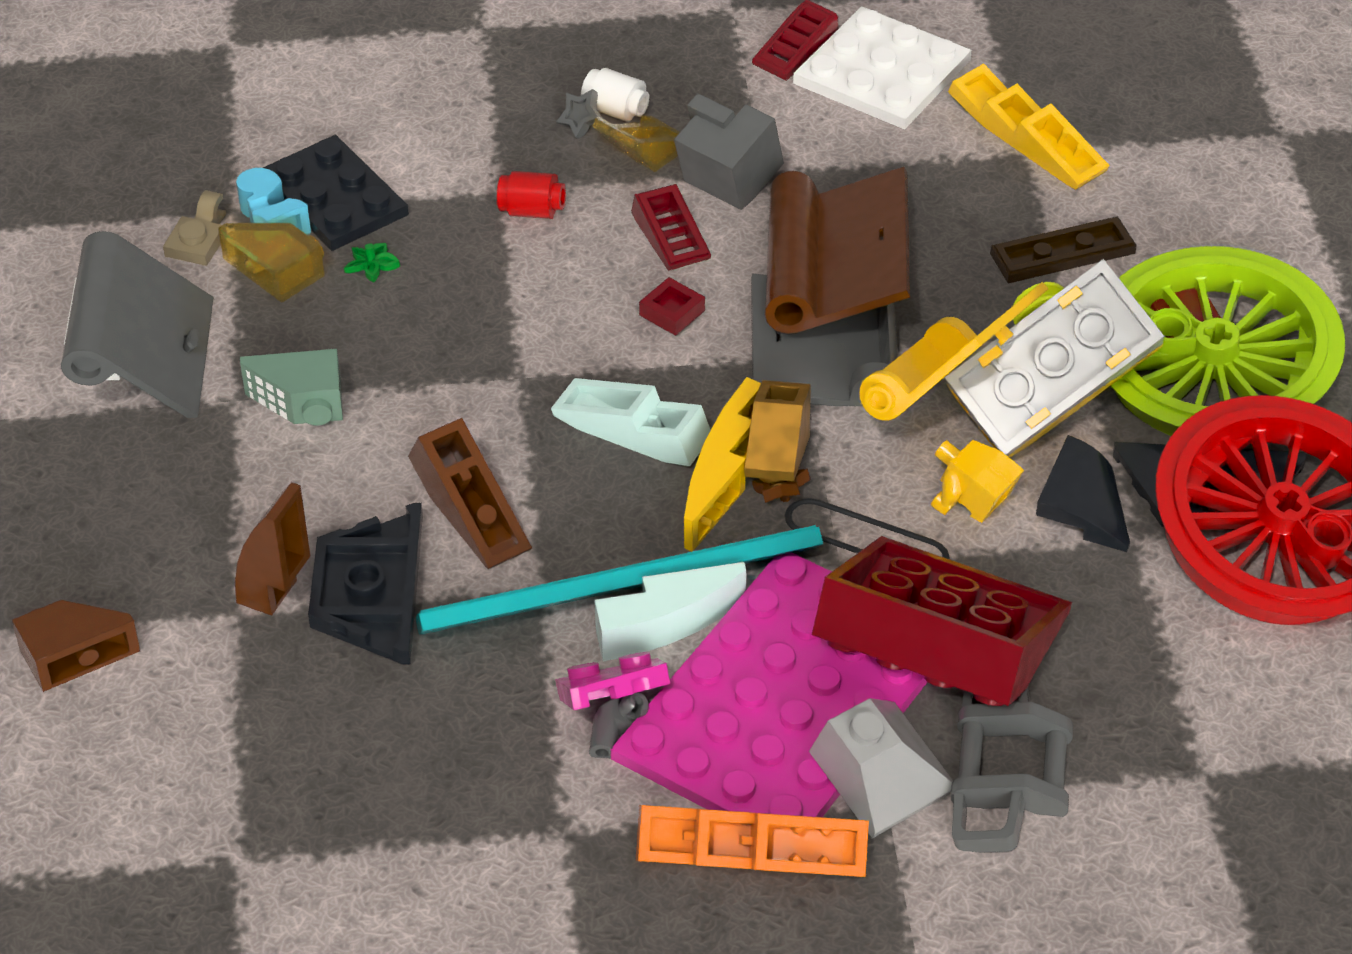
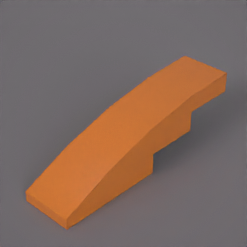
(752, 840)

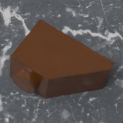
(73, 640)

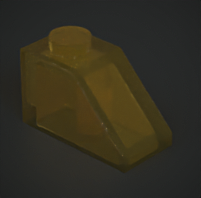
(273, 256)

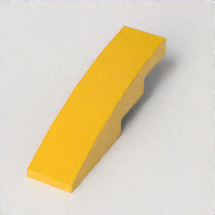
(1035, 132)
(720, 466)

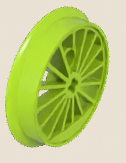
(1227, 350)

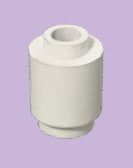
(617, 93)

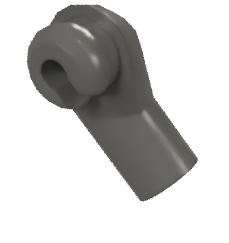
(613, 720)

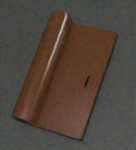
(830, 250)

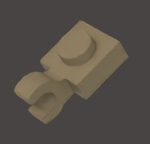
(197, 237)

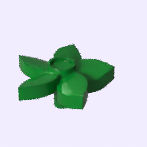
(372, 260)

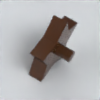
(782, 489)

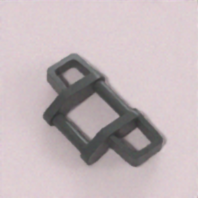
(1009, 791)

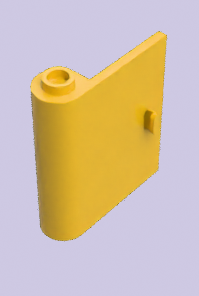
(932, 358)

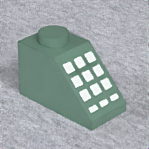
(296, 385)

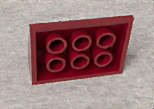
(939, 620)

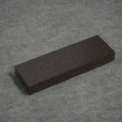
(1062, 249)

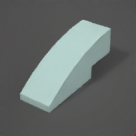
(634, 419)
(667, 609)

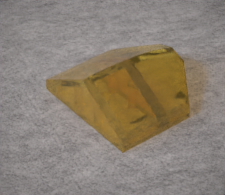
(645, 141)

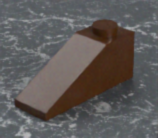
(468, 493)

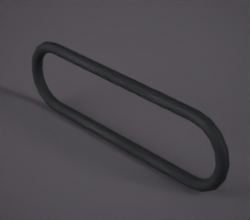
(788, 518)

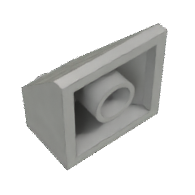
(880, 764)

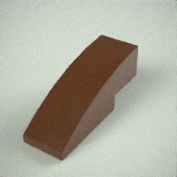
(273, 554)

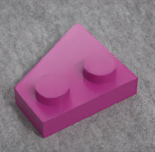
(588, 682)

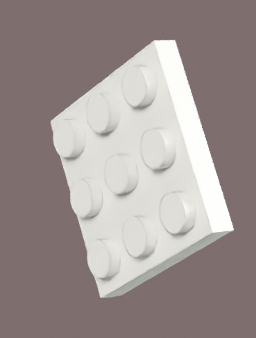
(882, 67)

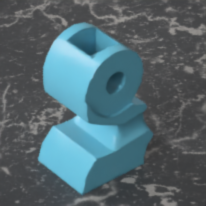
(263, 200)

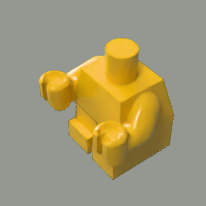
(975, 478)

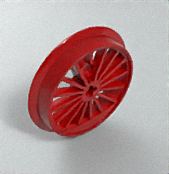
(1260, 508)

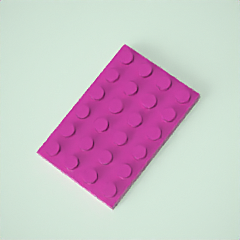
(754, 700)

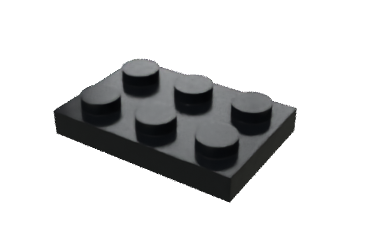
(340, 192)

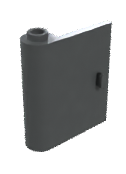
(138, 323)
(829, 356)

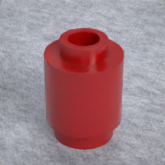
(530, 194)

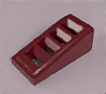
(807, 19)
(662, 201)

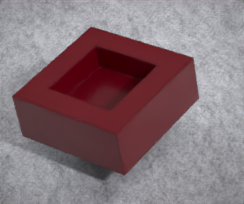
(672, 306)

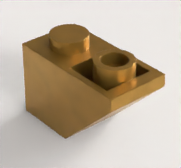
(778, 431)

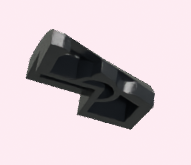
(1085, 495)

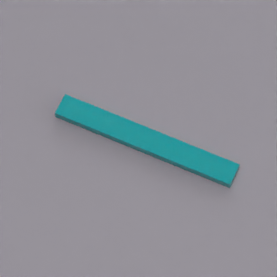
(613, 580)

